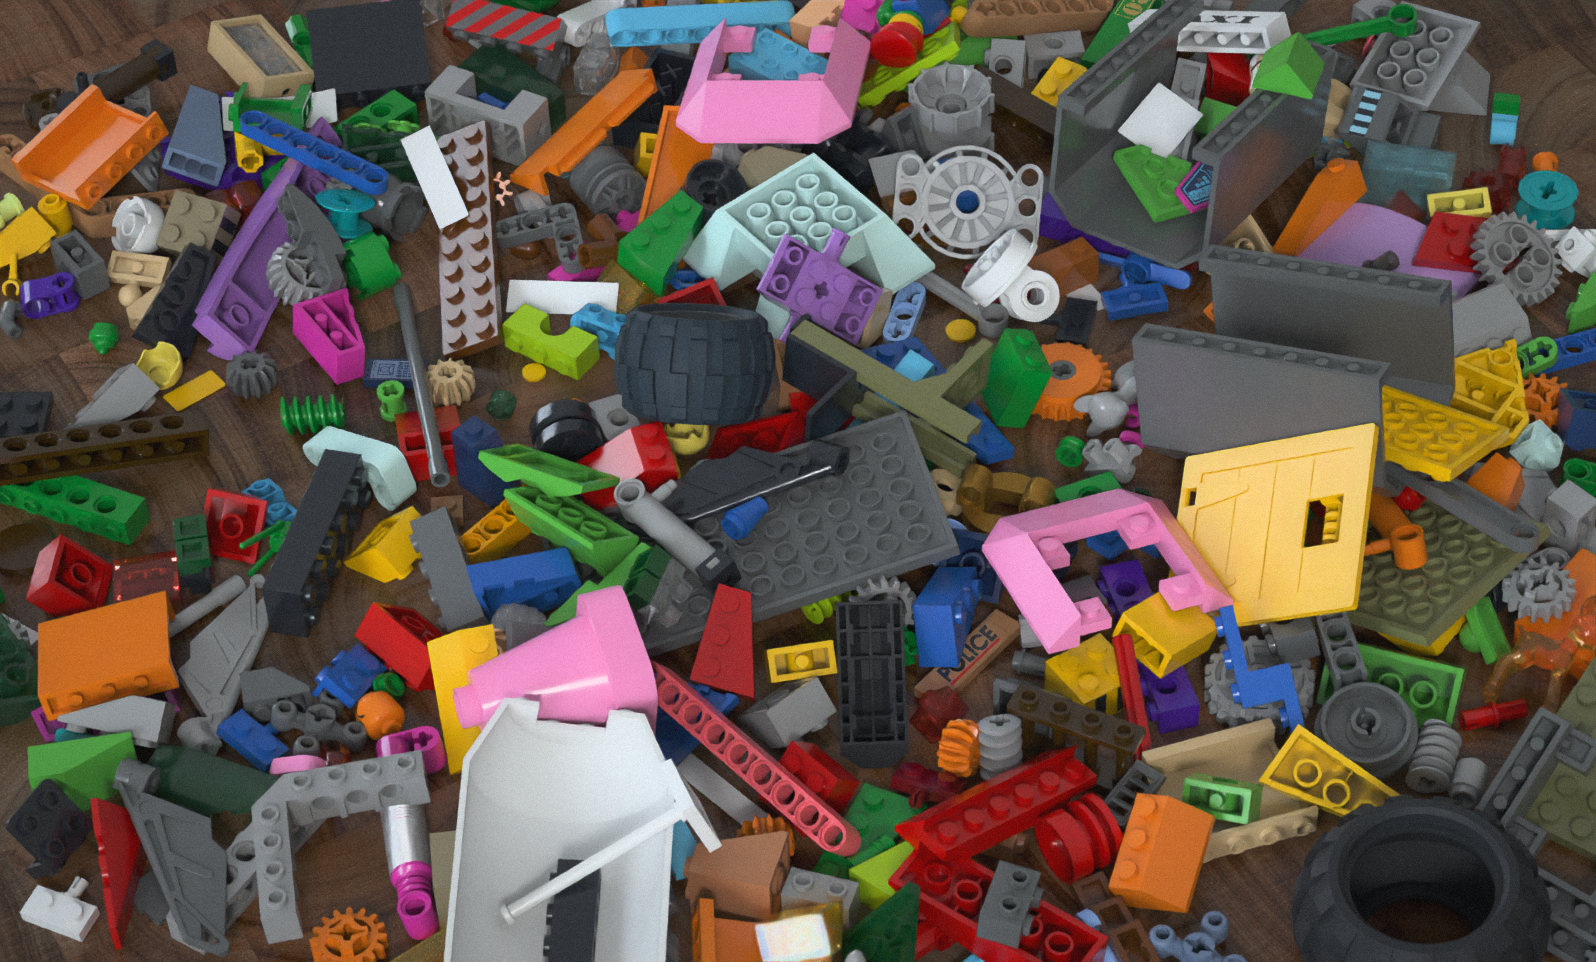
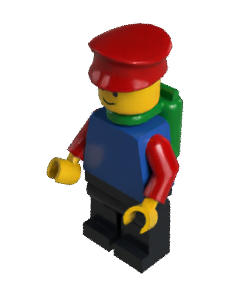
(907, 25)

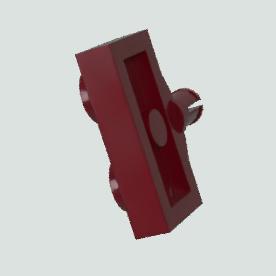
(926, 784)

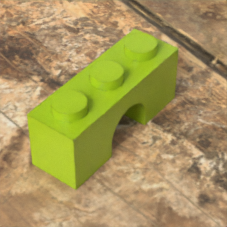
(568, 353)

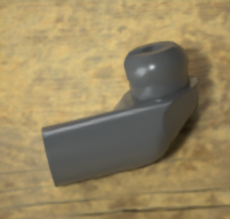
(8, 311)

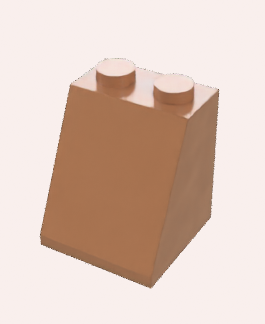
(740, 876)

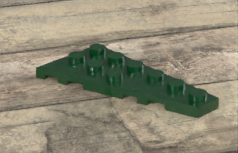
(889, 930)

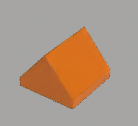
(633, 59)

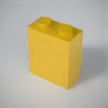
(1166, 637)

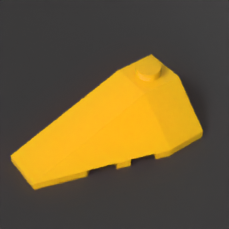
(25, 236)

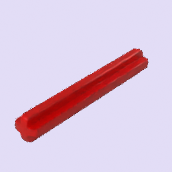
(1131, 688)

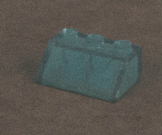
(1406, 168)

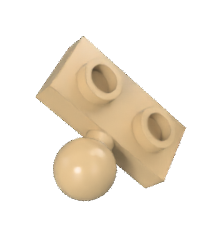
(136, 271)

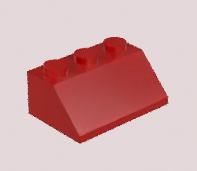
(400, 639)

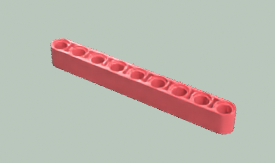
(756, 766)

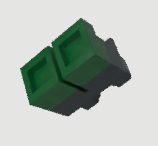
(194, 553)

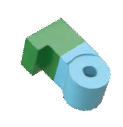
(1504, 118)

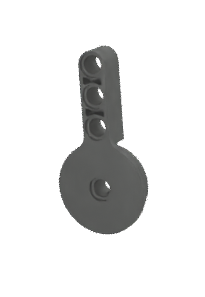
(1359, 703)

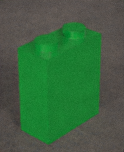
(1015, 378)

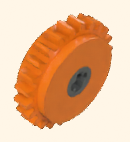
(1074, 375)

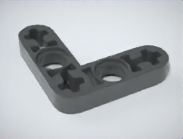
(558, 228)

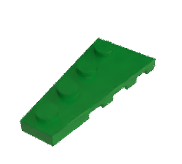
(871, 814)

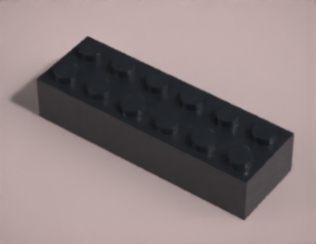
(316, 543)

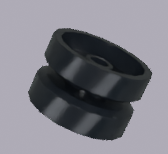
(566, 430)

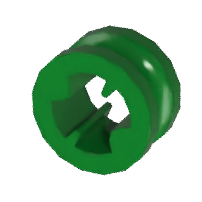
(1070, 451)

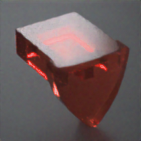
(1404, 205)

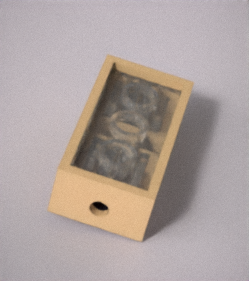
(258, 55)

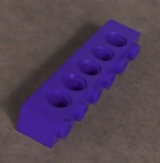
(1172, 698)

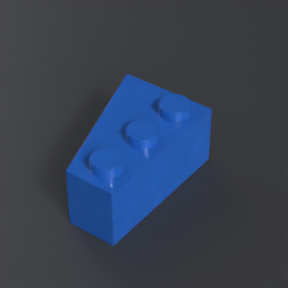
(531, 579)
(945, 615)

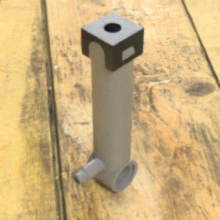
(673, 534)

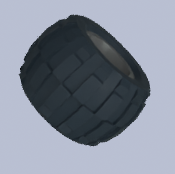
(694, 363)

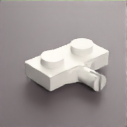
(61, 910)

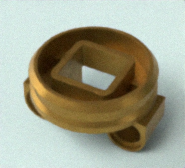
(981, 488)

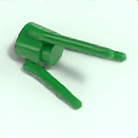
(277, 534)

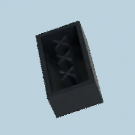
(671, 77)

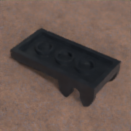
(24, 412)

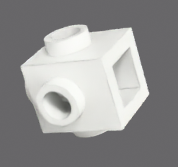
(1578, 251)

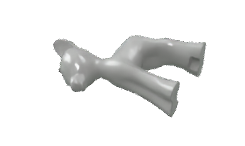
(1109, 408)

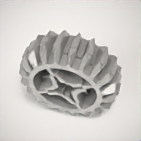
(288, 274)

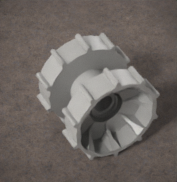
(953, 108)

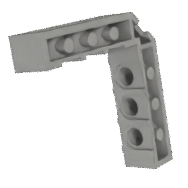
(316, 795)

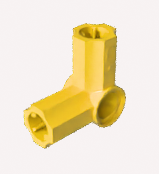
(251, 153)

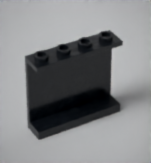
(369, 51)

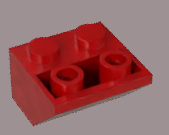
(1227, 77)
(820, 775)

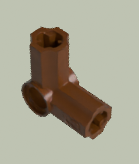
(607, 236)

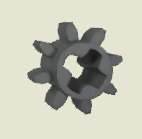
(1326, 153)

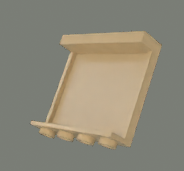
(1240, 755)

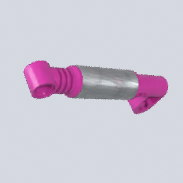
(408, 836)

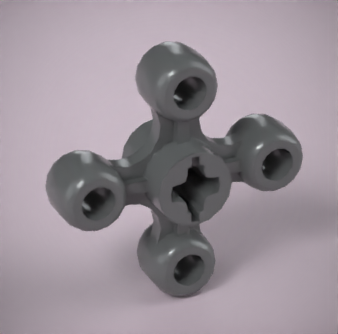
(318, 725)

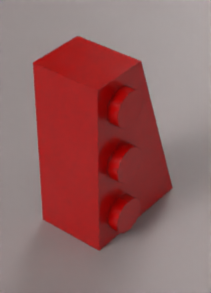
(727, 646)

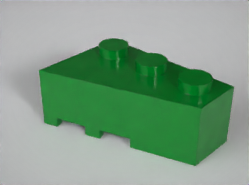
(661, 241)

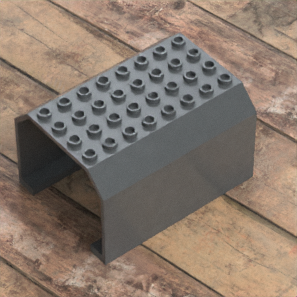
(1248, 149)
(1293, 355)

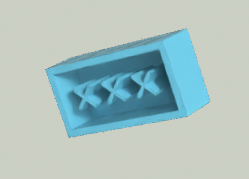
(775, 59)

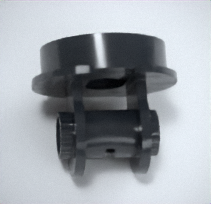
(849, 164)

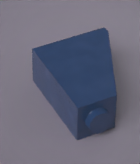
(471, 472)

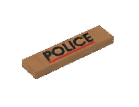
(980, 649)

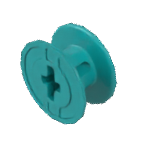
(1547, 199)
(344, 211)

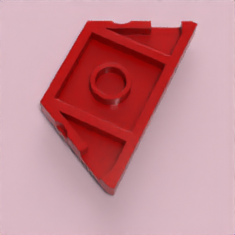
(1448, 243)

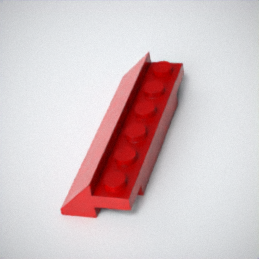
(999, 806)

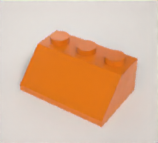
(1161, 853)

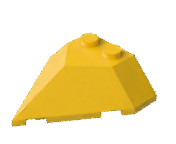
(1492, 388)

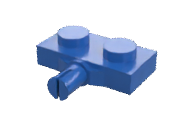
(1133, 299)
(252, 740)

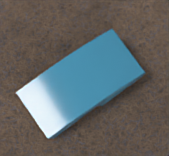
(278, 507)

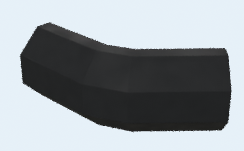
(872, 682)

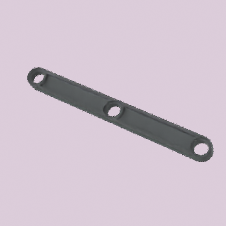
(1472, 508)

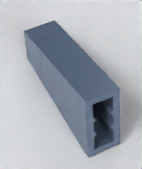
(198, 139)

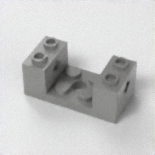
(514, 131)

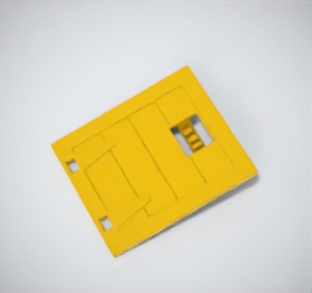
(1255, 516)

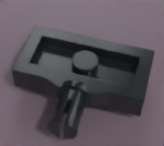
(1074, 321)

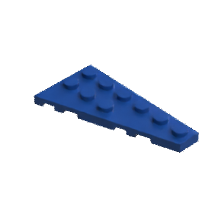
(990, 442)

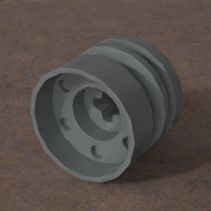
(608, 182)

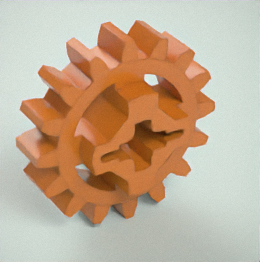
(1542, 398)
(349, 938)

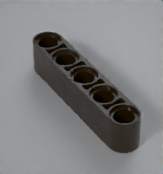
(1022, 109)

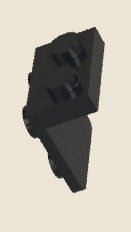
(48, 828)

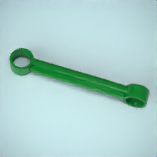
(1367, 28)

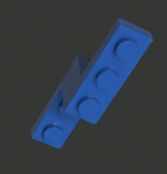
(1260, 685)

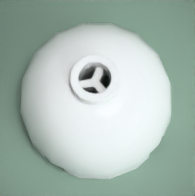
(137, 226)

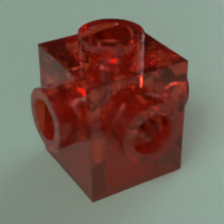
(936, 711)

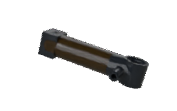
(154, 63)

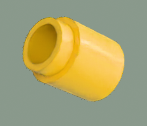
(56, 214)

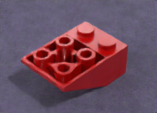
(413, 444)

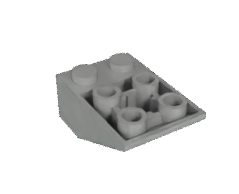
(145, 718)

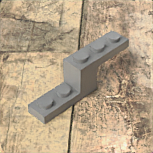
(1187, 85)

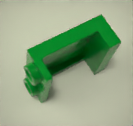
(293, 112)

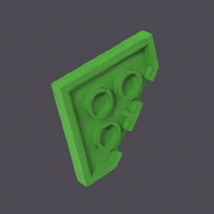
(1154, 180)

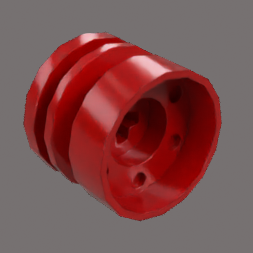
(1079, 838)

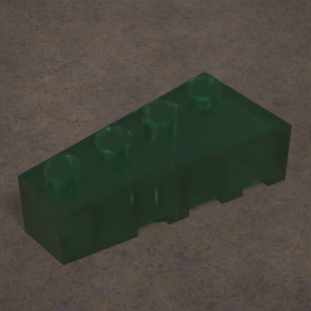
(505, 76)

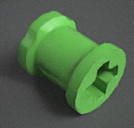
(391, 397)

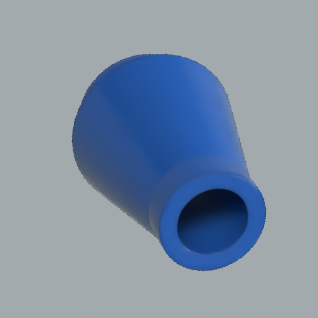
(742, 519)

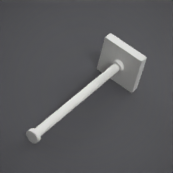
(685, 808)

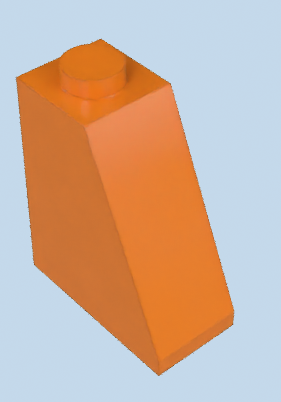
(1500, 481)

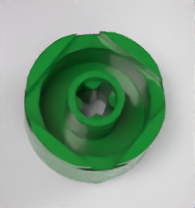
(369, 265)

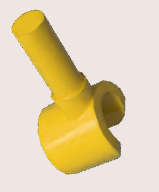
(13, 277)

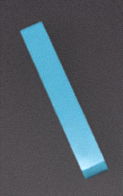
(692, 22)

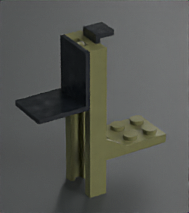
(840, 381)

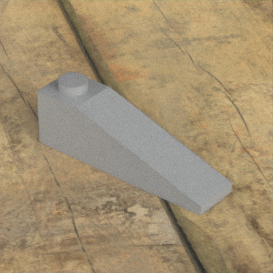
(118, 398)

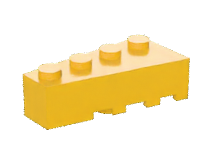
(1322, 776)

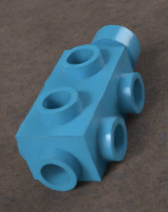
(601, 323)

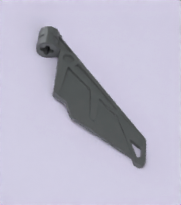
(182, 855)

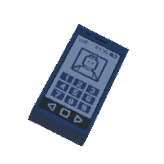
(383, 370)

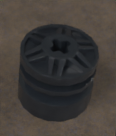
(713, 185)

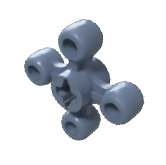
(1197, 945)

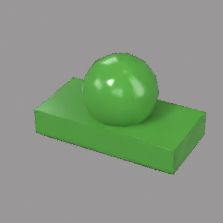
(1484, 632)

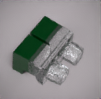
(654, 583)

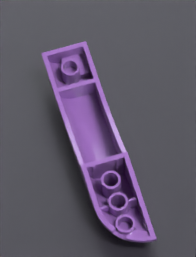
(238, 296)

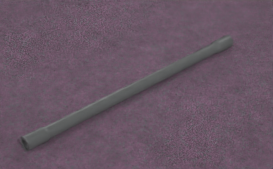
(436, 462)

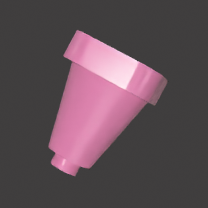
(572, 670)

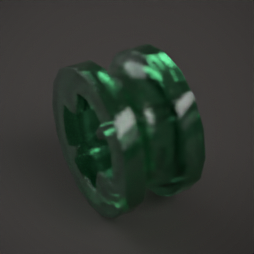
(504, 398)

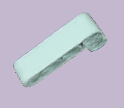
(385, 463)

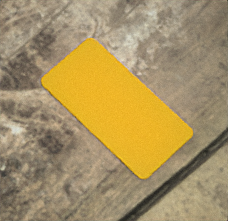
(194, 390)

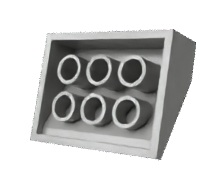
(1418, 63)

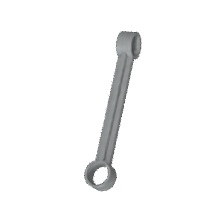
(965, 303)

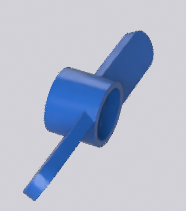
(1145, 269)

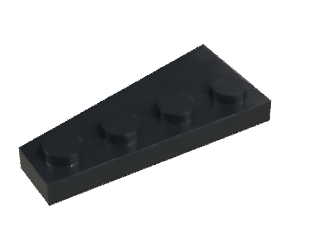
(173, 307)

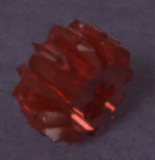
(1498, 187)

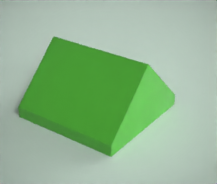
(1290, 68)

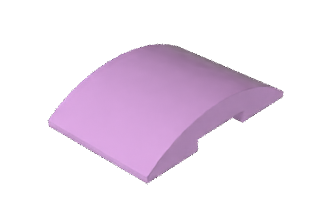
(1369, 232)

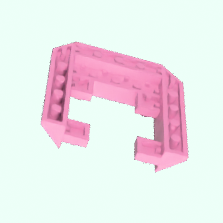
(799, 111)
(1031, 545)

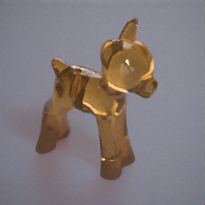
(1547, 654)

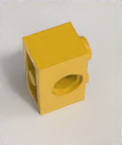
(800, 661)

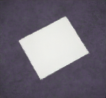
(1160, 121)

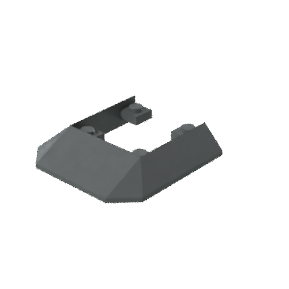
(1511, 796)

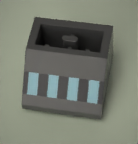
(1376, 117)

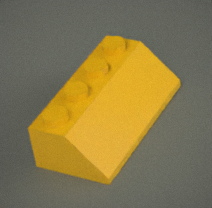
(450, 661)

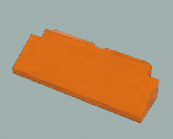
(586, 129)
(671, 161)

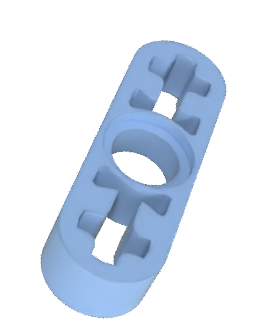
(902, 306)

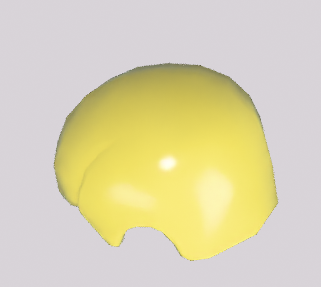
(162, 365)
(686, 438)

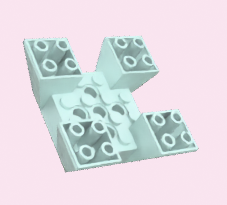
(806, 205)

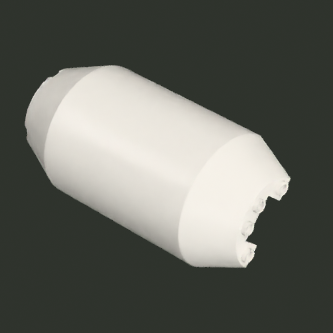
(551, 795)

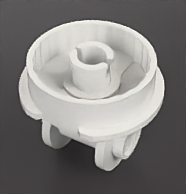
(1005, 274)

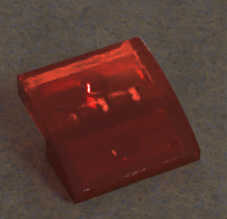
(146, 575)

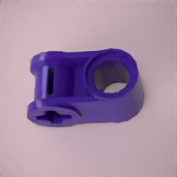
(46, 296)

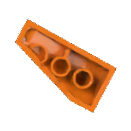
(1323, 203)

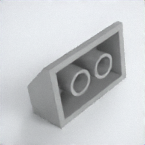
(1488, 320)

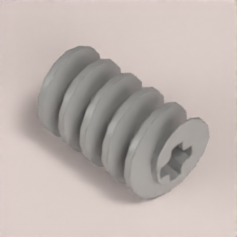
(1000, 744)
(1434, 757)

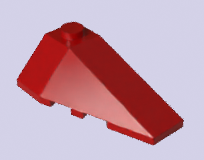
(121, 864)

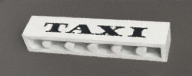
(1229, 31)

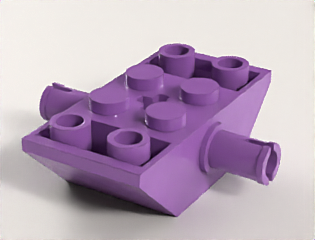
(819, 286)

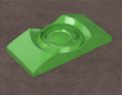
(544, 471)

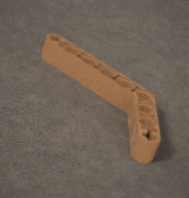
(1029, 17)
(99, 218)

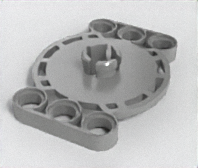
(938, 194)

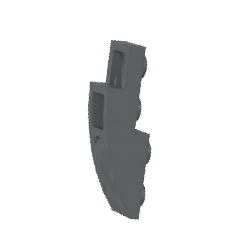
(314, 233)

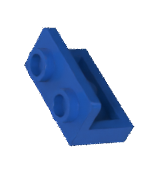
(350, 675)

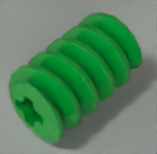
(312, 414)

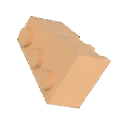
(814, 15)

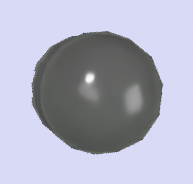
(397, 209)

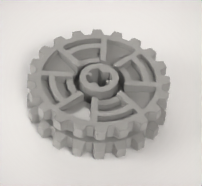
(1257, 656)

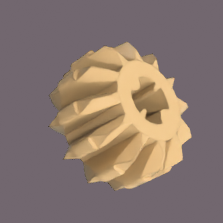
(450, 382)

